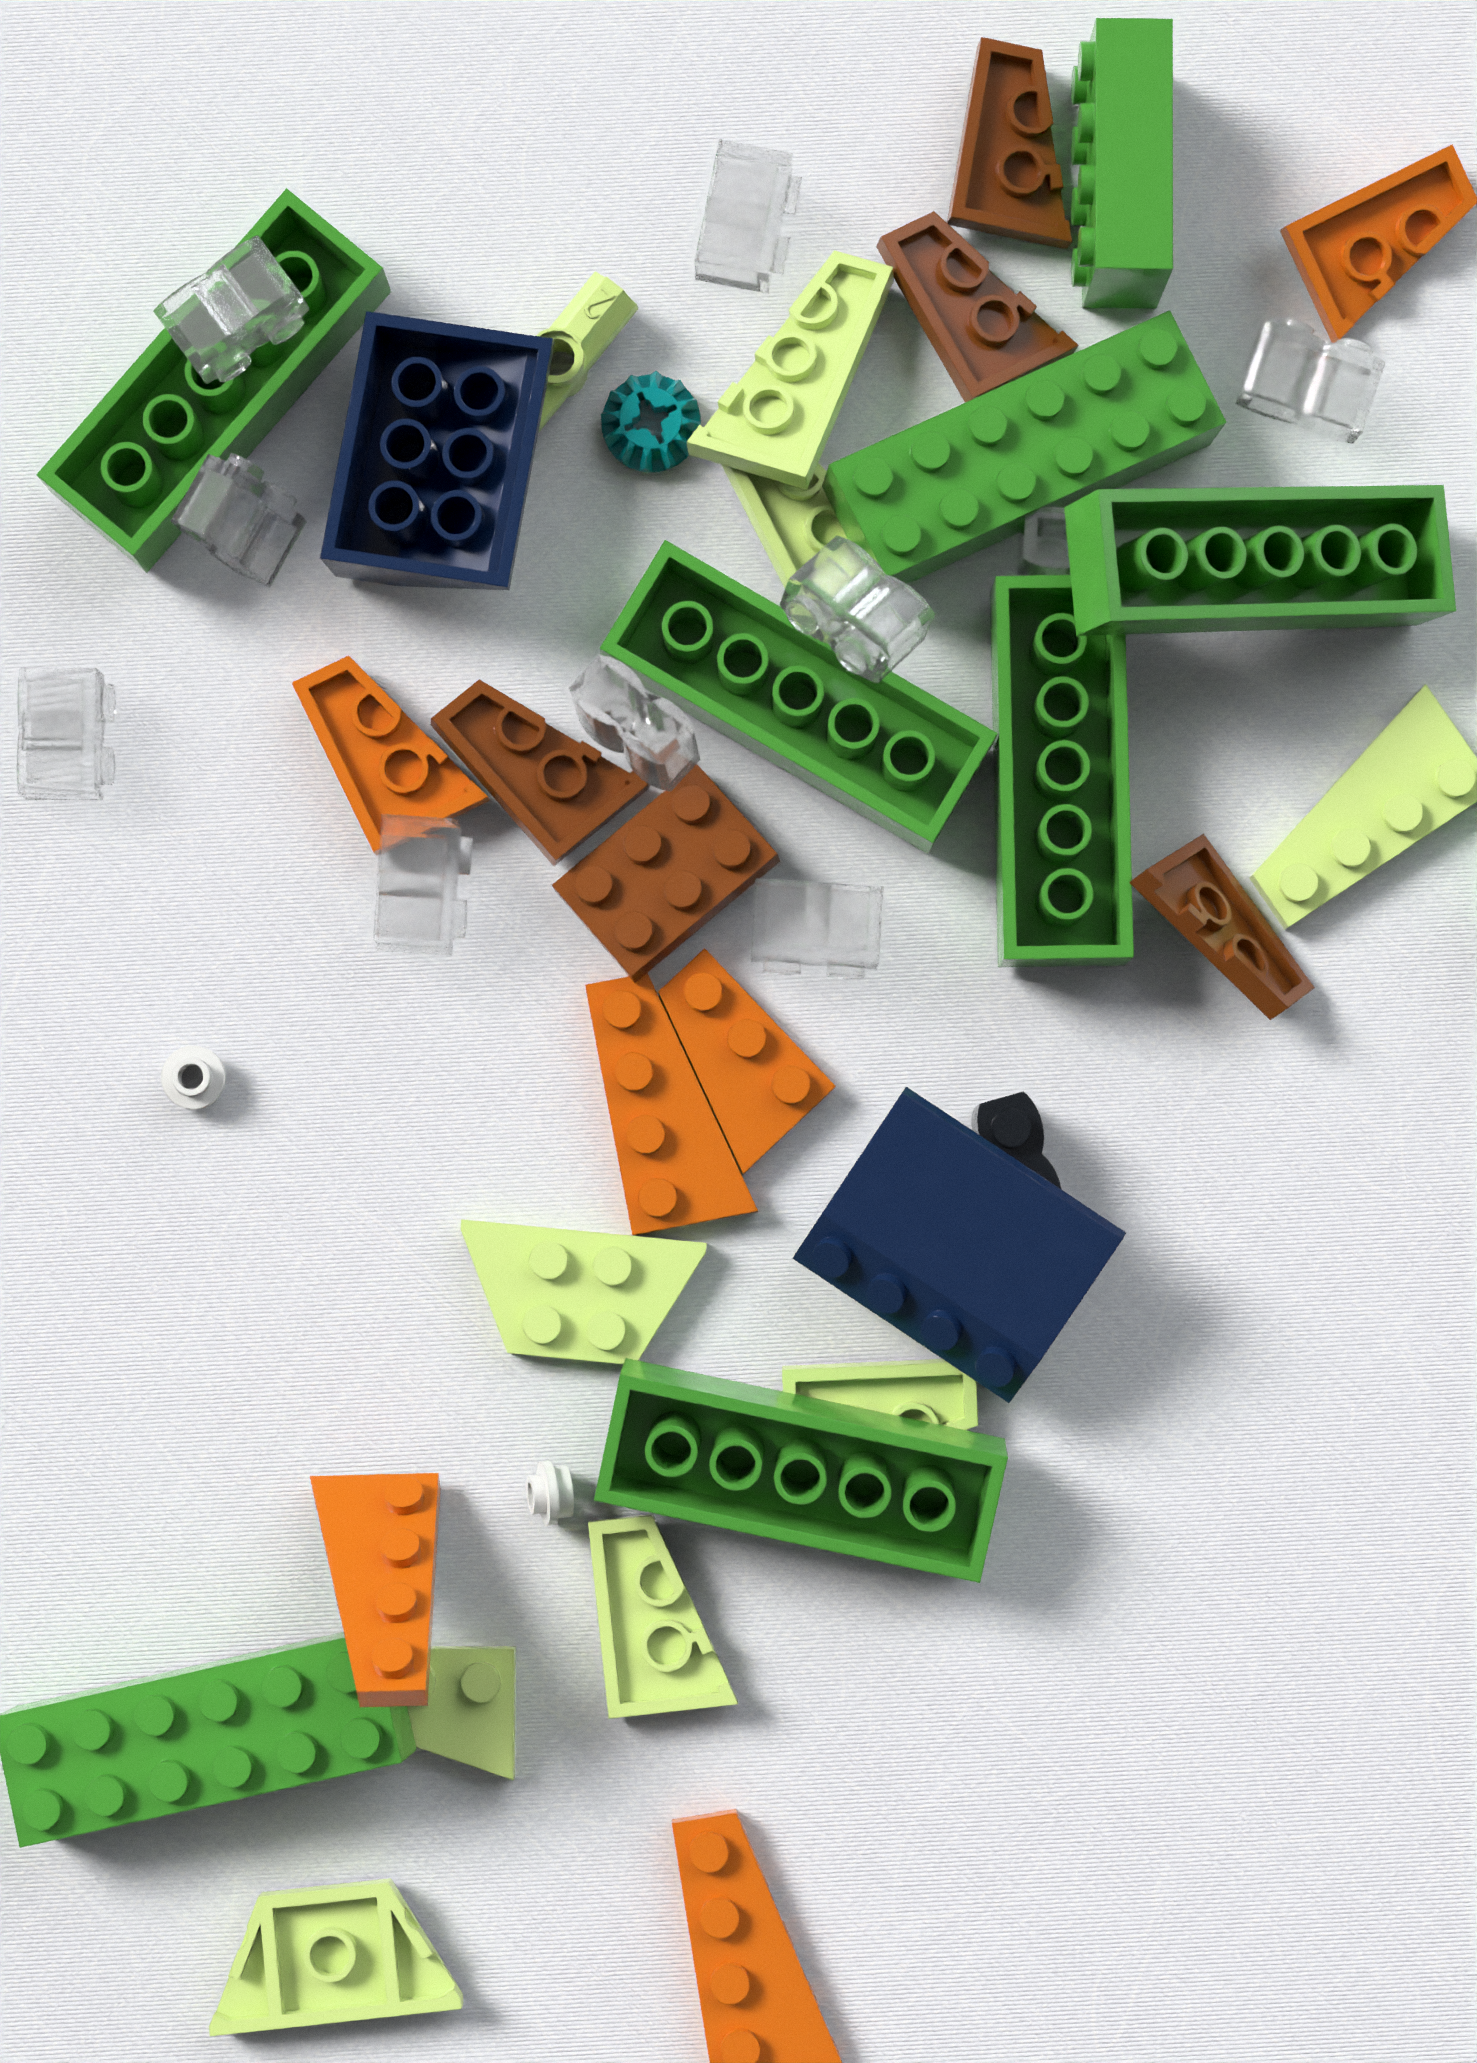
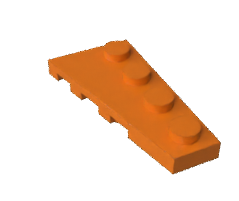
(663, 1129)
(383, 1572)
(743, 1957)

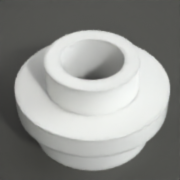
(213, 1077)
(550, 1492)

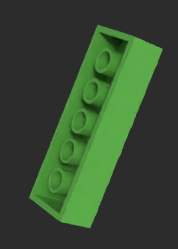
(161, 420)
(1025, 448)
(1258, 558)
(789, 699)
(1059, 781)
(802, 1470)
(193, 1739)

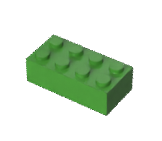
(1124, 163)

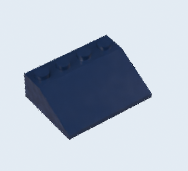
(436, 454)
(959, 1245)

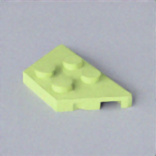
(578, 1289)
(332, 1960)

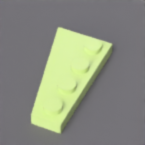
(800, 377)
(1386, 801)

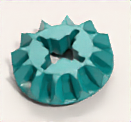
(638, 447)

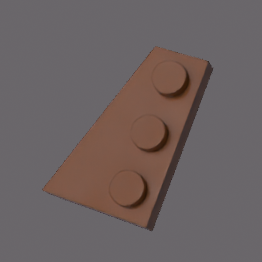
(1006, 153)
(966, 311)
(537, 774)
(1224, 924)

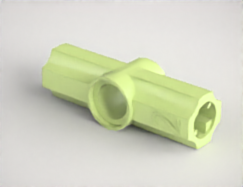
(585, 333)

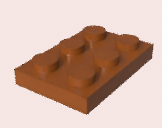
(666, 873)

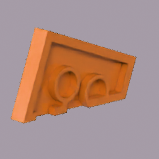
(1375, 235)
(380, 751)
(742, 1058)

